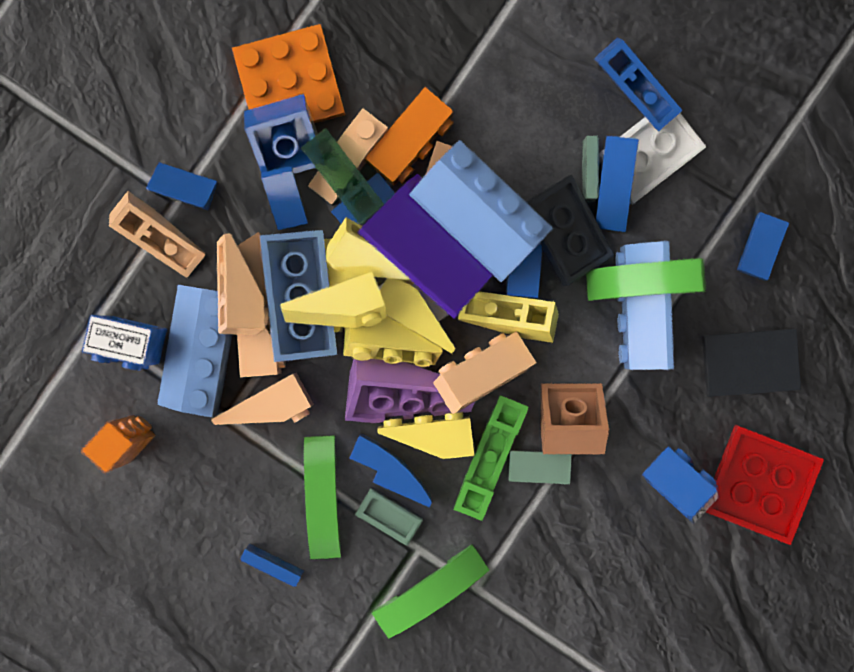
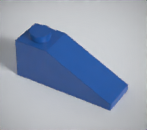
(638, 83)

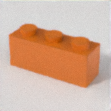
(410, 137)
(119, 442)

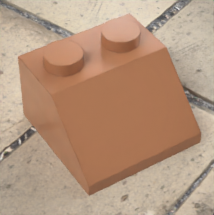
(573, 419)

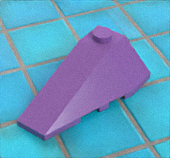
(392, 390)

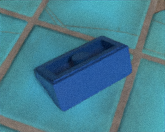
(182, 186)

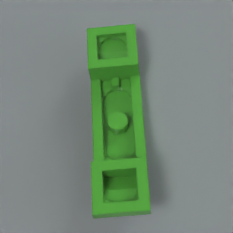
(646, 279)
(490, 457)
(321, 497)
(431, 593)

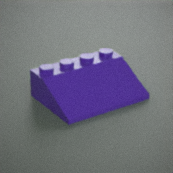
(425, 251)

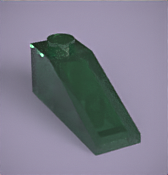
(343, 176)

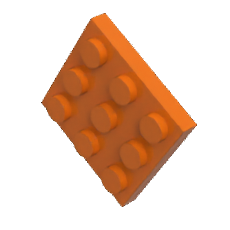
(288, 68)

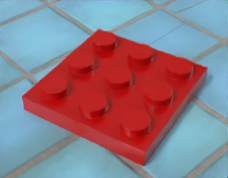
(764, 484)

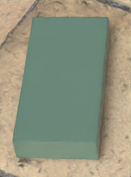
(590, 168)
(539, 467)
(389, 516)

